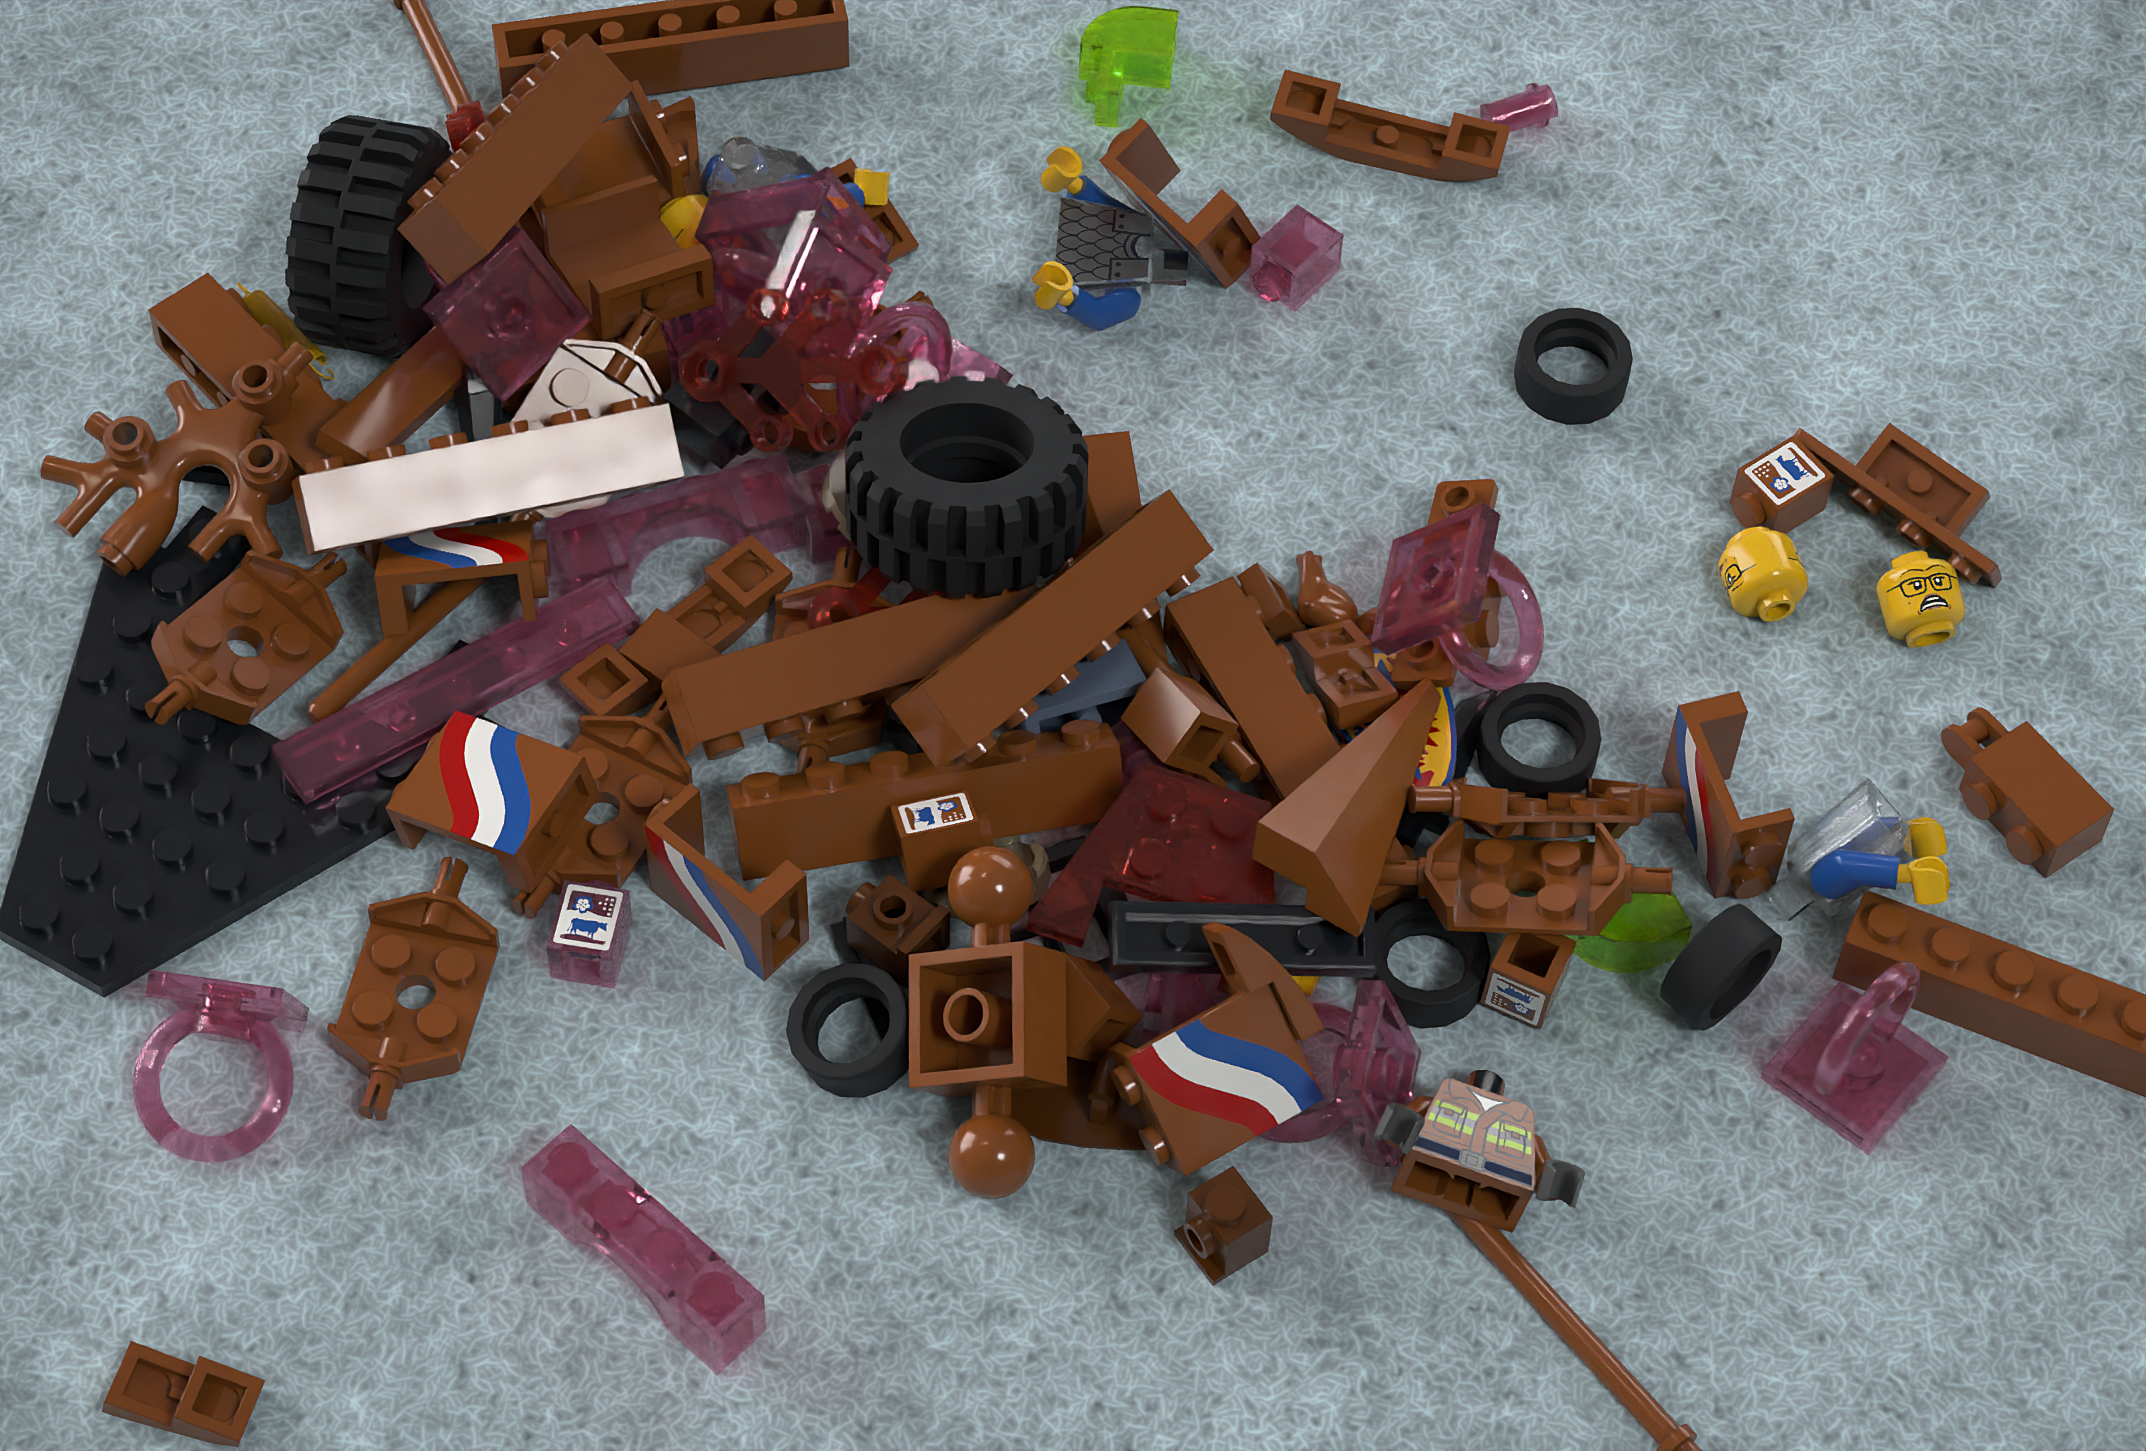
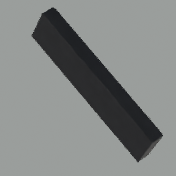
(1171, 940)

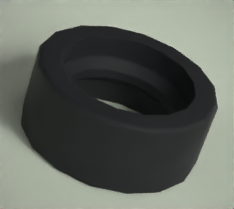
(1564, 401)
(1546, 703)
(1720, 966)
(821, 998)
(1431, 1007)

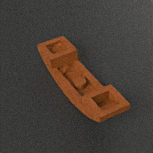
(1384, 139)
(734, 596)

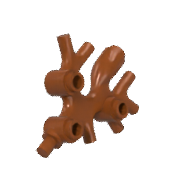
(217, 437)

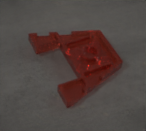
(1163, 843)

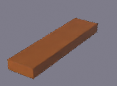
(395, 401)

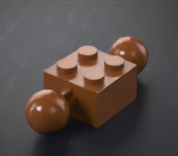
(989, 1021)

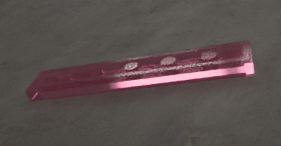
(463, 681)

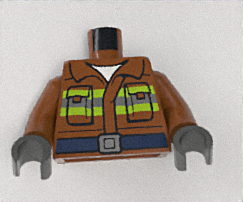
(1475, 1152)

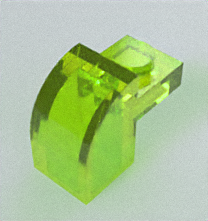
(1126, 48)
(1639, 935)

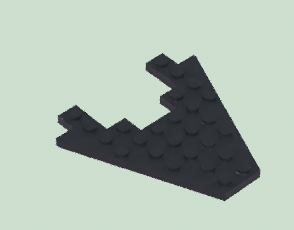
(169, 828)

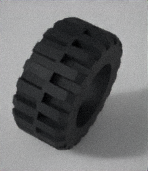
(348, 264)
(966, 486)

